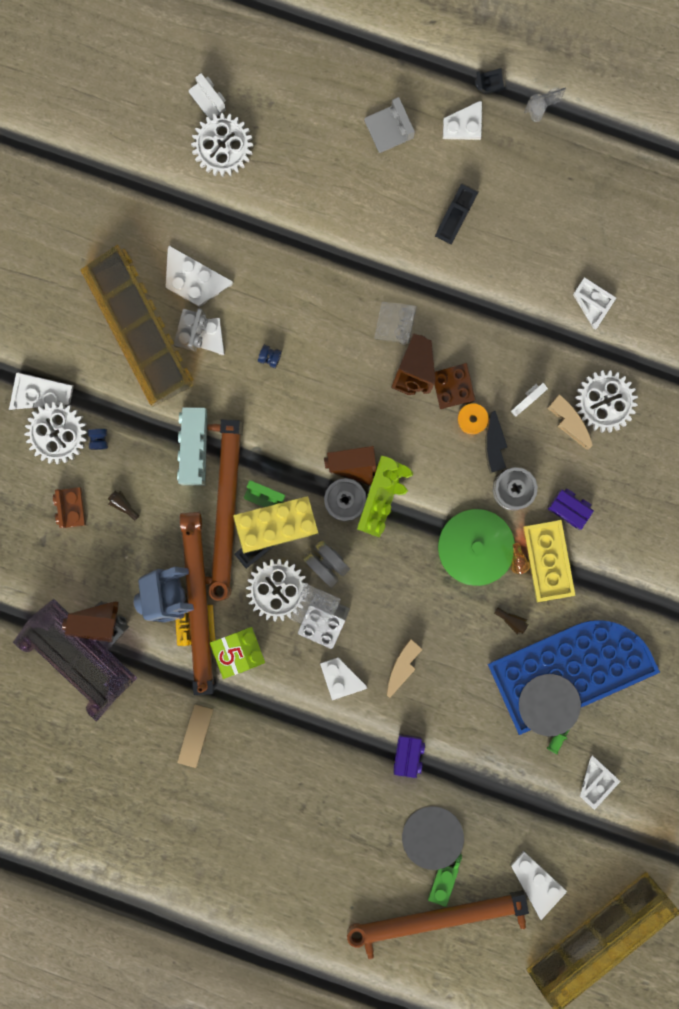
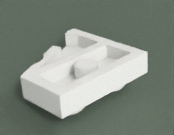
(213, 337)
(597, 783)

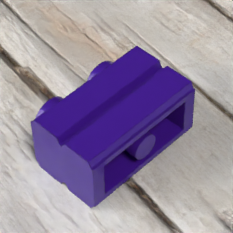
(571, 509)
(408, 756)

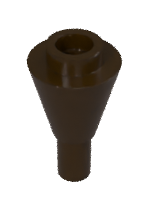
(119, 502)
(516, 623)

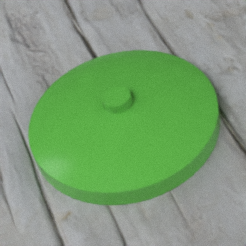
(476, 547)

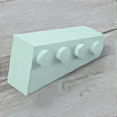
(192, 447)

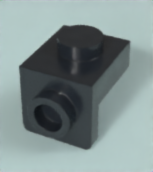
(490, 81)

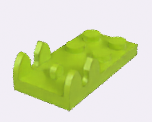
(381, 495)

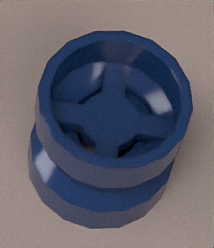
(274, 356)
(98, 434)

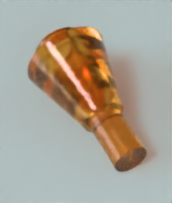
(519, 562)

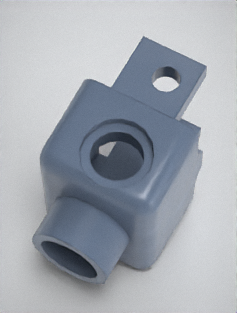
(162, 595)

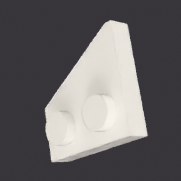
(464, 123)
(593, 301)
(532, 395)
(340, 679)

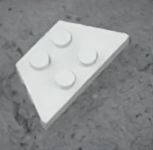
(192, 279)

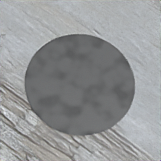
(549, 705)
(433, 838)

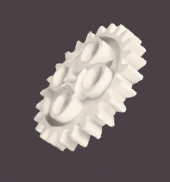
(210, 133)
(599, 386)
(42, 442)
(263, 602)

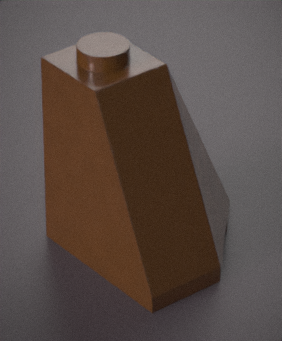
(417, 368)
(353, 464)
(93, 623)

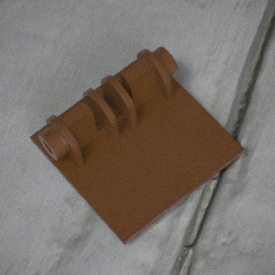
(454, 386)

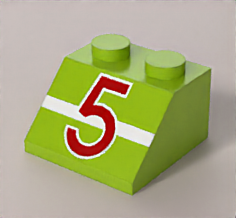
(237, 652)

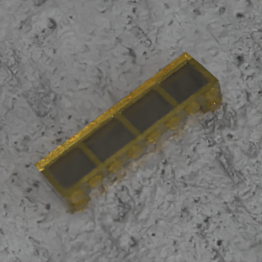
(136, 326)
(602, 941)

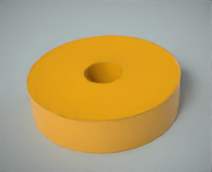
(481, 419)

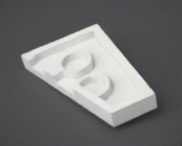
(37, 391)
(538, 884)

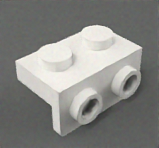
(207, 98)

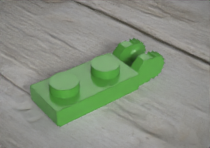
(444, 883)

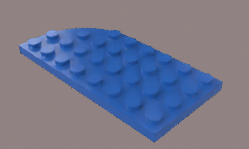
(591, 655)

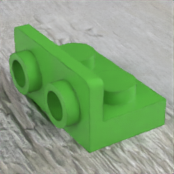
(262, 495)

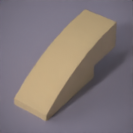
(571, 422)
(402, 668)
(195, 736)

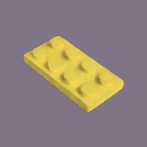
(275, 524)
(549, 561)

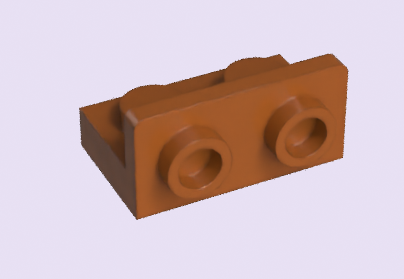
(69, 507)

